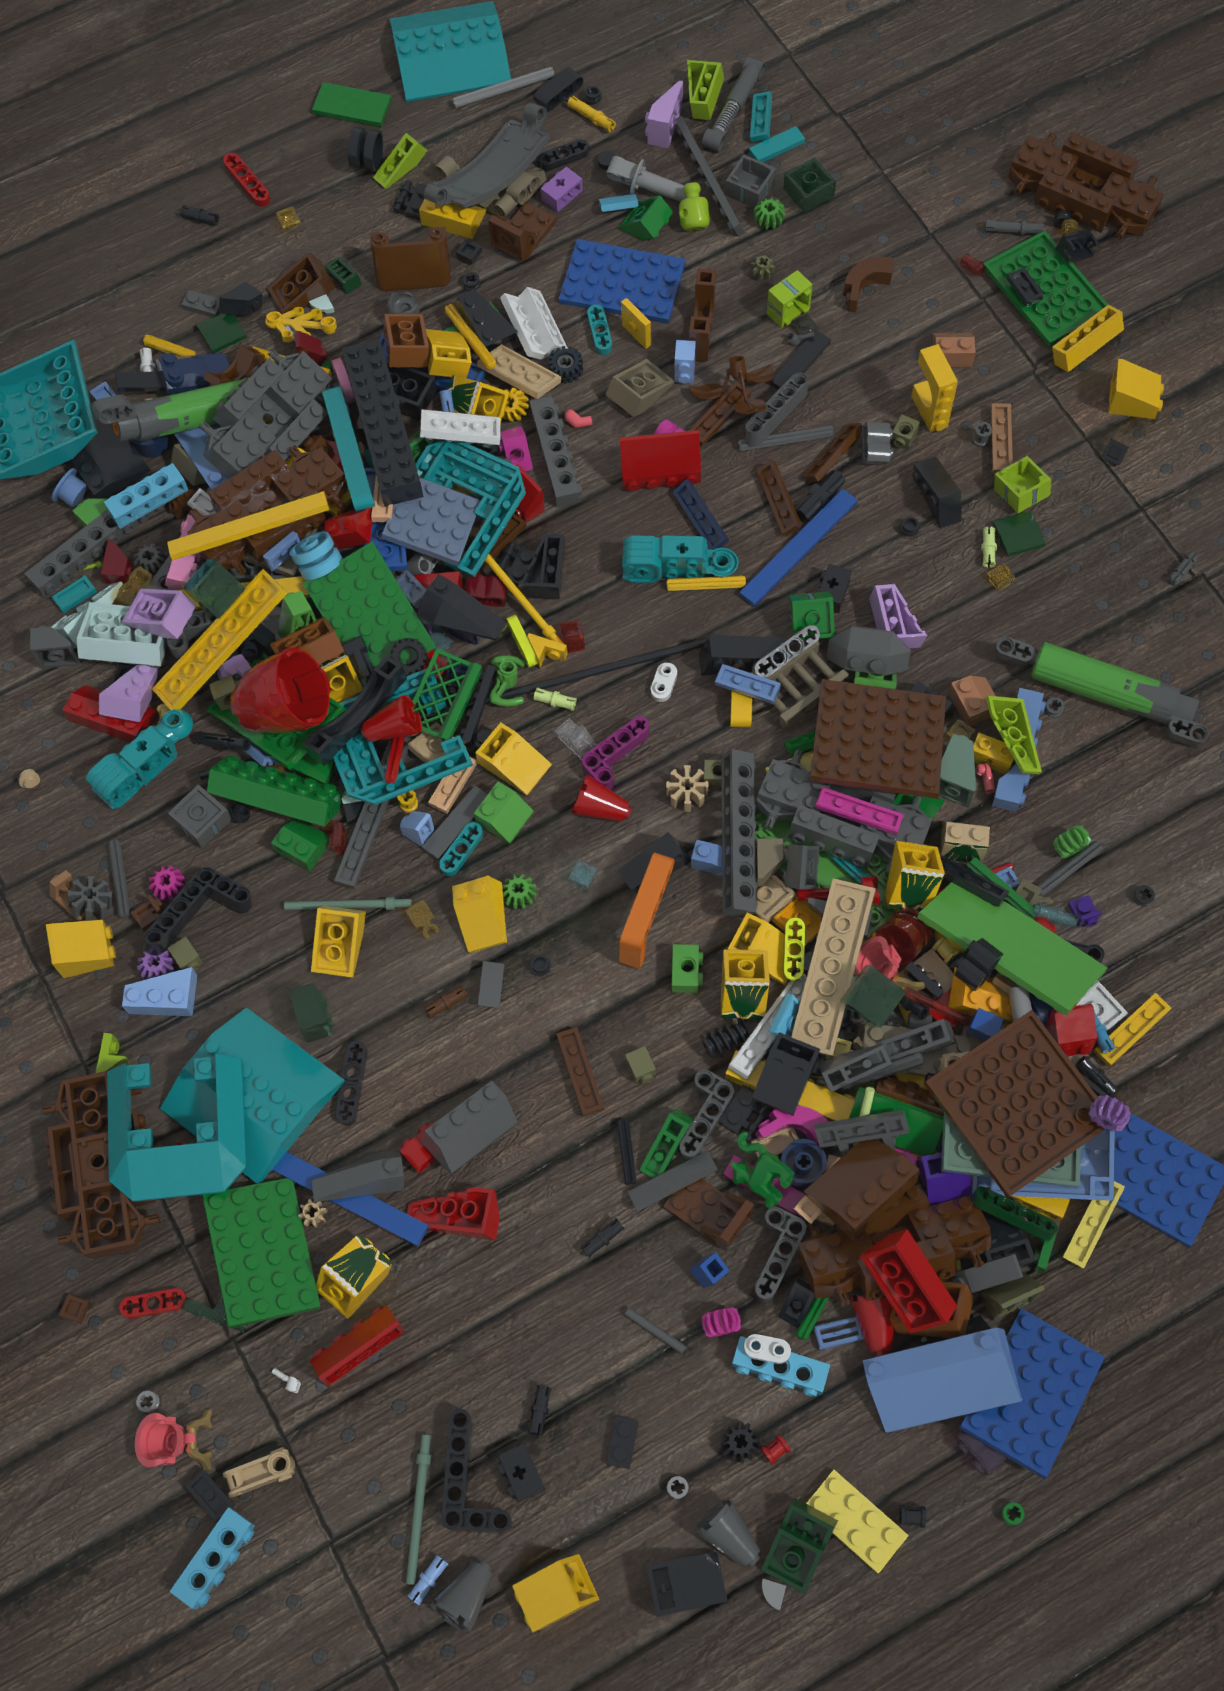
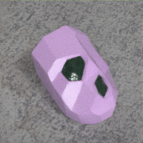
(236, 666)

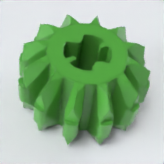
(769, 213)
(1071, 841)
(518, 898)

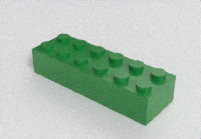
(275, 790)

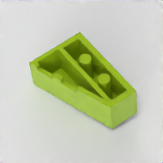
(704, 87)

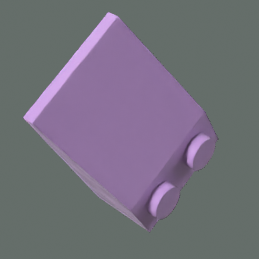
(662, 116)
(160, 612)

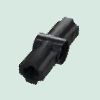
(819, 495)

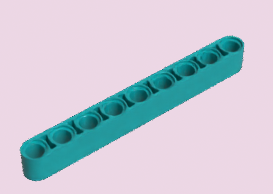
(348, 449)

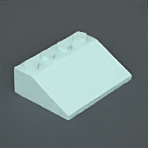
(110, 640)

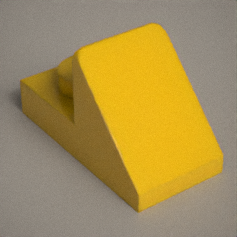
(547, 647)

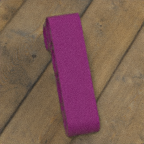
(619, 749)

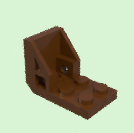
(521, 233)
(710, 1212)

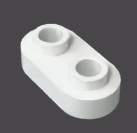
(663, 680)
(767, 1349)

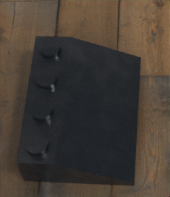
(109, 463)

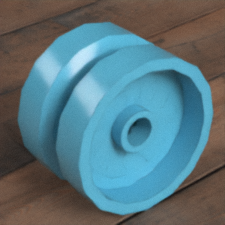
(315, 555)

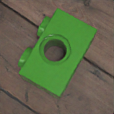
(686, 981)

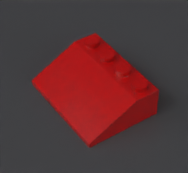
(660, 460)

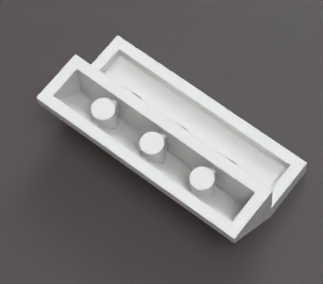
(533, 322)

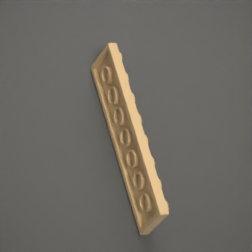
(833, 965)

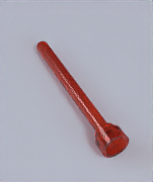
(937, 1006)

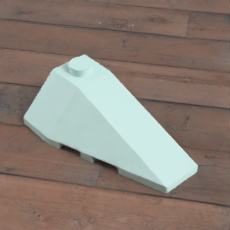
(70, 626)

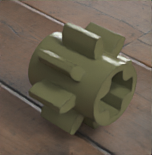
(762, 267)

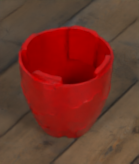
(282, 694)

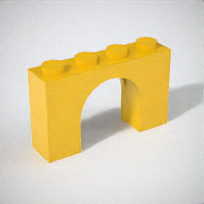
(936, 395)

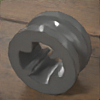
(1059, 702)

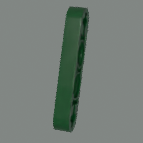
(990, 1202)

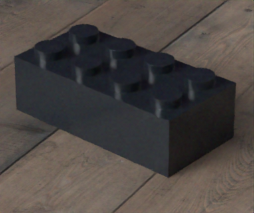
(412, 389)

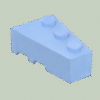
(162, 995)

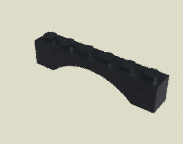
(329, 739)

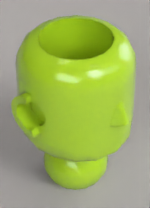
(693, 209)

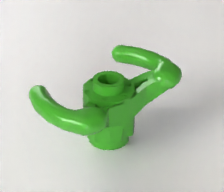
(506, 678)

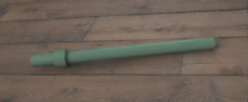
(389, 903)
(423, 1460)

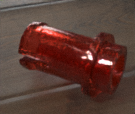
(975, 266)

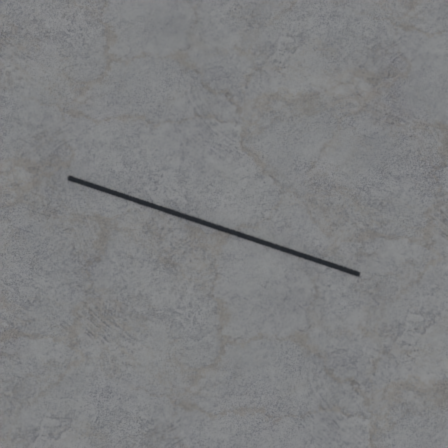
(564, 679)

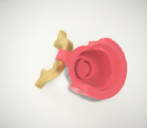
(884, 959)
(162, 1440)

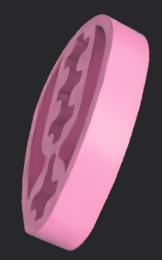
(343, 380)

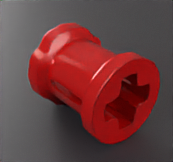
(775, 1449)

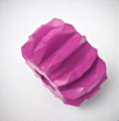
(159, 882)
(721, 1322)

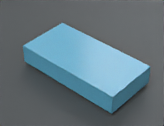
(618, 202)

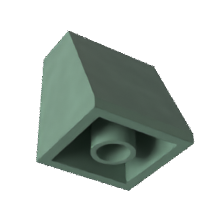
(958, 771)

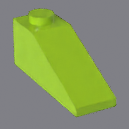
(400, 161)

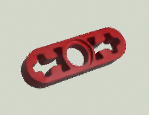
(137, 1312)

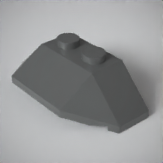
(868, 651)

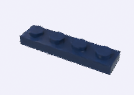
(700, 515)

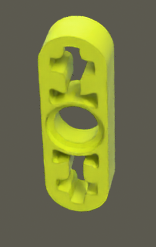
(522, 641)
(799, 965)

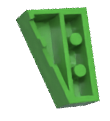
(294, 614)

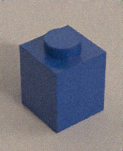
(984, 1025)
(709, 1270)

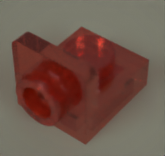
(572, 636)
(337, 835)

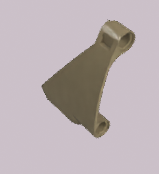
(508, 198)

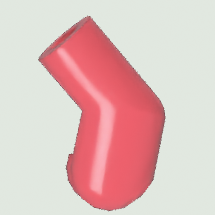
(577, 421)

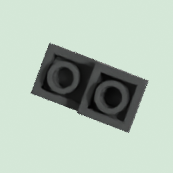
(491, 984)

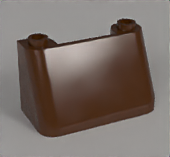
(411, 263)

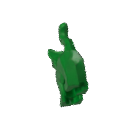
(764, 1172)

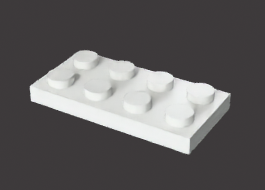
(460, 427)

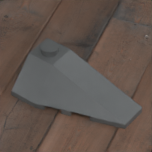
(368, 1176)

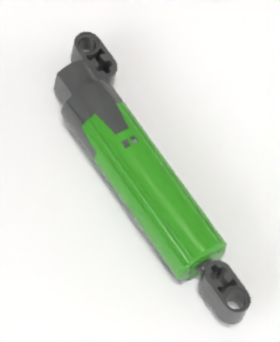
(163, 414)
(1109, 686)

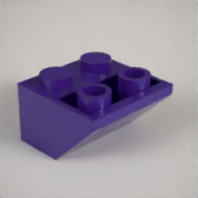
(941, 1185)

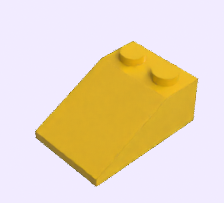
(480, 913)
(337, 940)

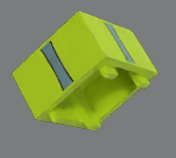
(789, 299)
(1022, 484)

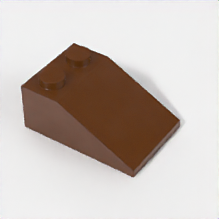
(301, 284)

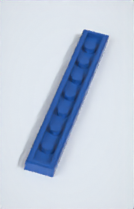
(798, 548)
(363, 1206)

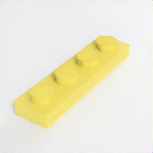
(1091, 1228)

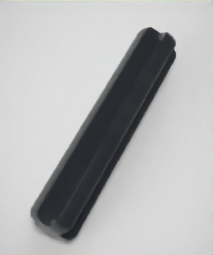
(626, 1152)

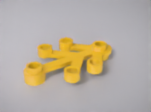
(277, 321)

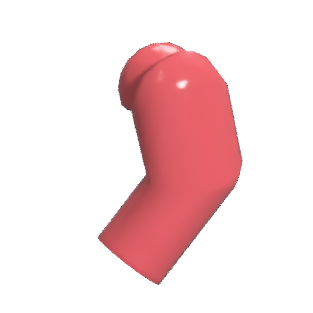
(988, 780)

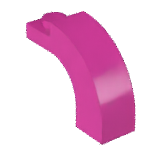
(803, 1120)

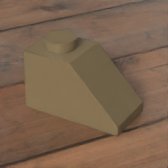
(769, 858)

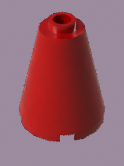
(393, 721)
(600, 802)
(874, 1323)

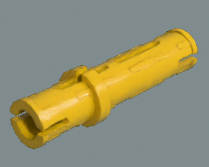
(595, 116)

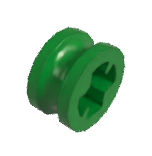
(1009, 1506)

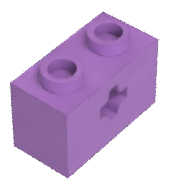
(561, 189)

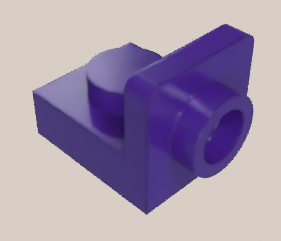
(1085, 911)

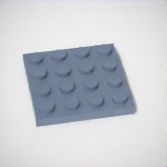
(433, 524)

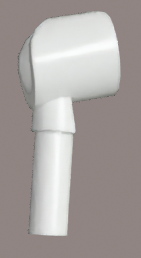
(292, 1383)

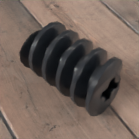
(725, 1038)

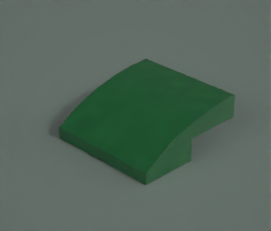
(221, 331)
(1019, 533)

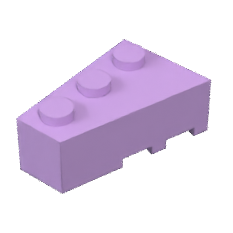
(892, 614)
(129, 694)

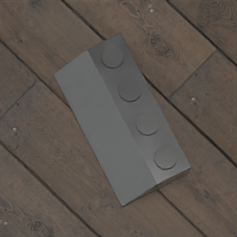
(470, 1127)

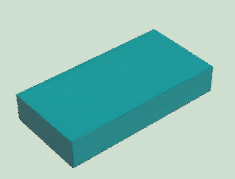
(74, 594)

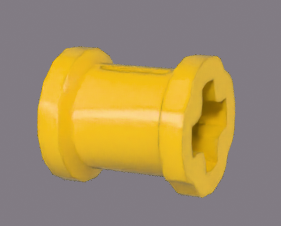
(412, 802)

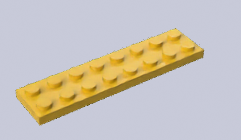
(219, 641)

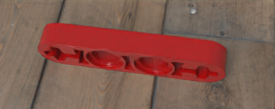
(248, 178)

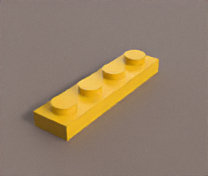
(1134, 1028)

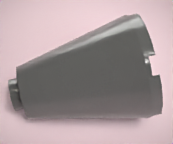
(729, 1534)
(464, 1597)

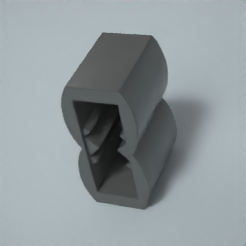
(876, 443)

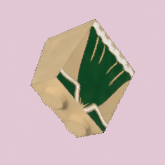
(963, 841)

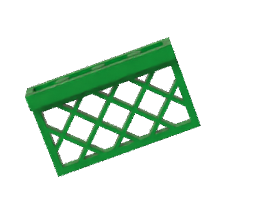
(461, 699)

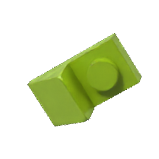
(107, 1057)

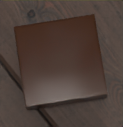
(74, 1308)

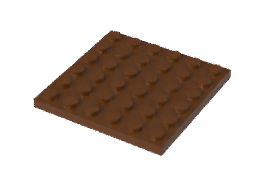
(878, 739)
(1017, 1103)

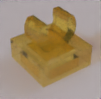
(1000, 576)

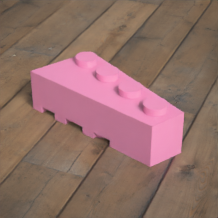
(183, 568)

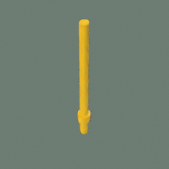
(548, 631)

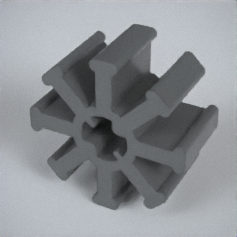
(89, 899)

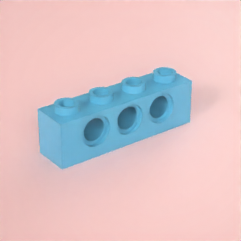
(156, 495)
(816, 1369)
(200, 1564)

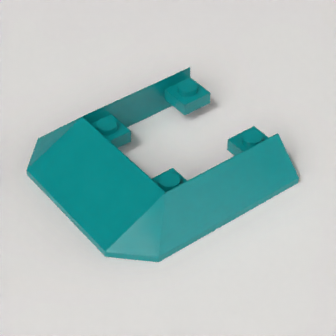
(482, 476)
(362, 769)
(185, 1169)

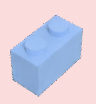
(685, 361)

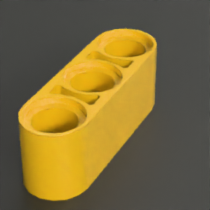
(741, 710)

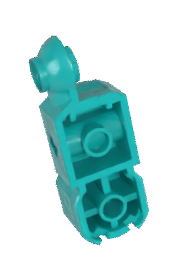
(651, 558)
(120, 778)

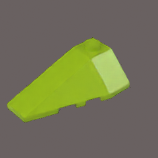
(1014, 726)

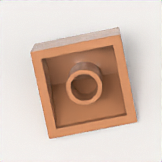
(956, 347)
(970, 698)

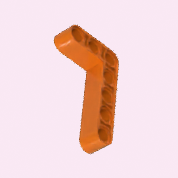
(643, 911)

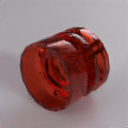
(906, 933)

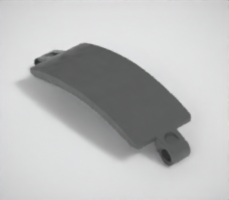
(497, 164)

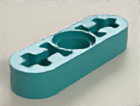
(602, 322)
(448, 858)

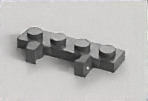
(876, 1126)

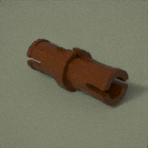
(446, 1001)

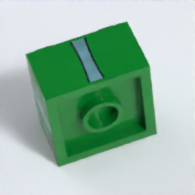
(813, 610)

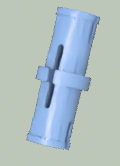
(427, 1580)

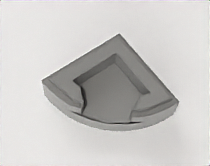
(773, 1593)

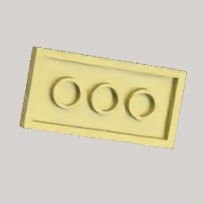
(859, 1522)

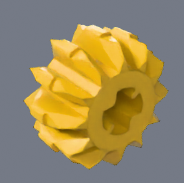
(515, 405)

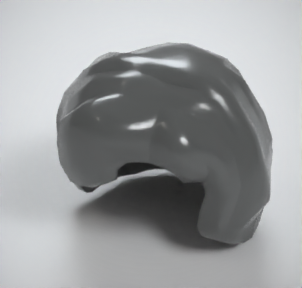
(402, 304)

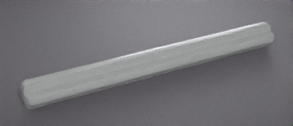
(503, 87)

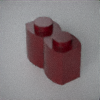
(487, 590)

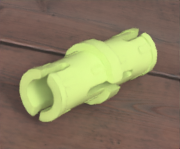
(988, 547)
(555, 699)

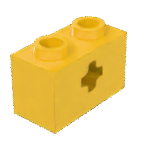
(993, 753)

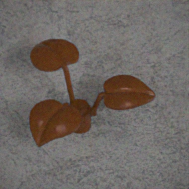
(737, 371)

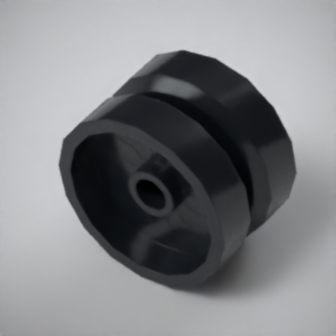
(365, 149)

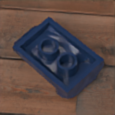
(187, 372)

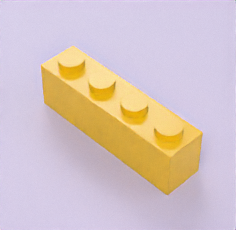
(1088, 338)

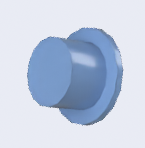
(70, 489)

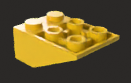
(448, 354)
(512, 759)
(762, 936)

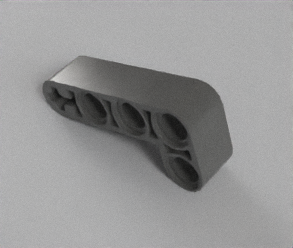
(190, 632)
(702, 1118)
(776, 1257)

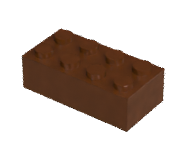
(908, 1093)

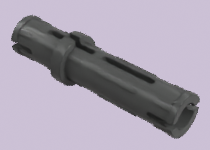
(1013, 226)

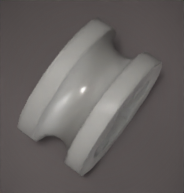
(139, 1402)
(681, 1480)

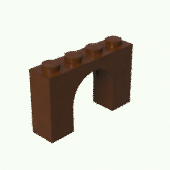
(702, 320)

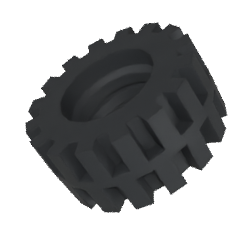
(417, 646)

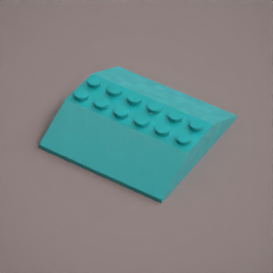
(450, 51)
(44, 412)
(280, 1089)

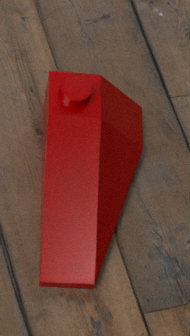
(464, 1213)

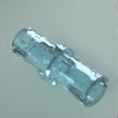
(1055, 915)

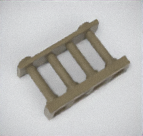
(804, 703)

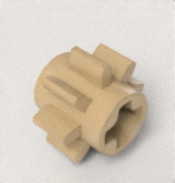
(318, 1214)

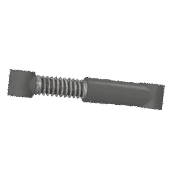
(751, 72)

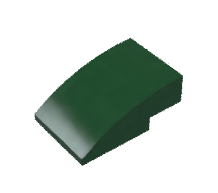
(799, 1545)

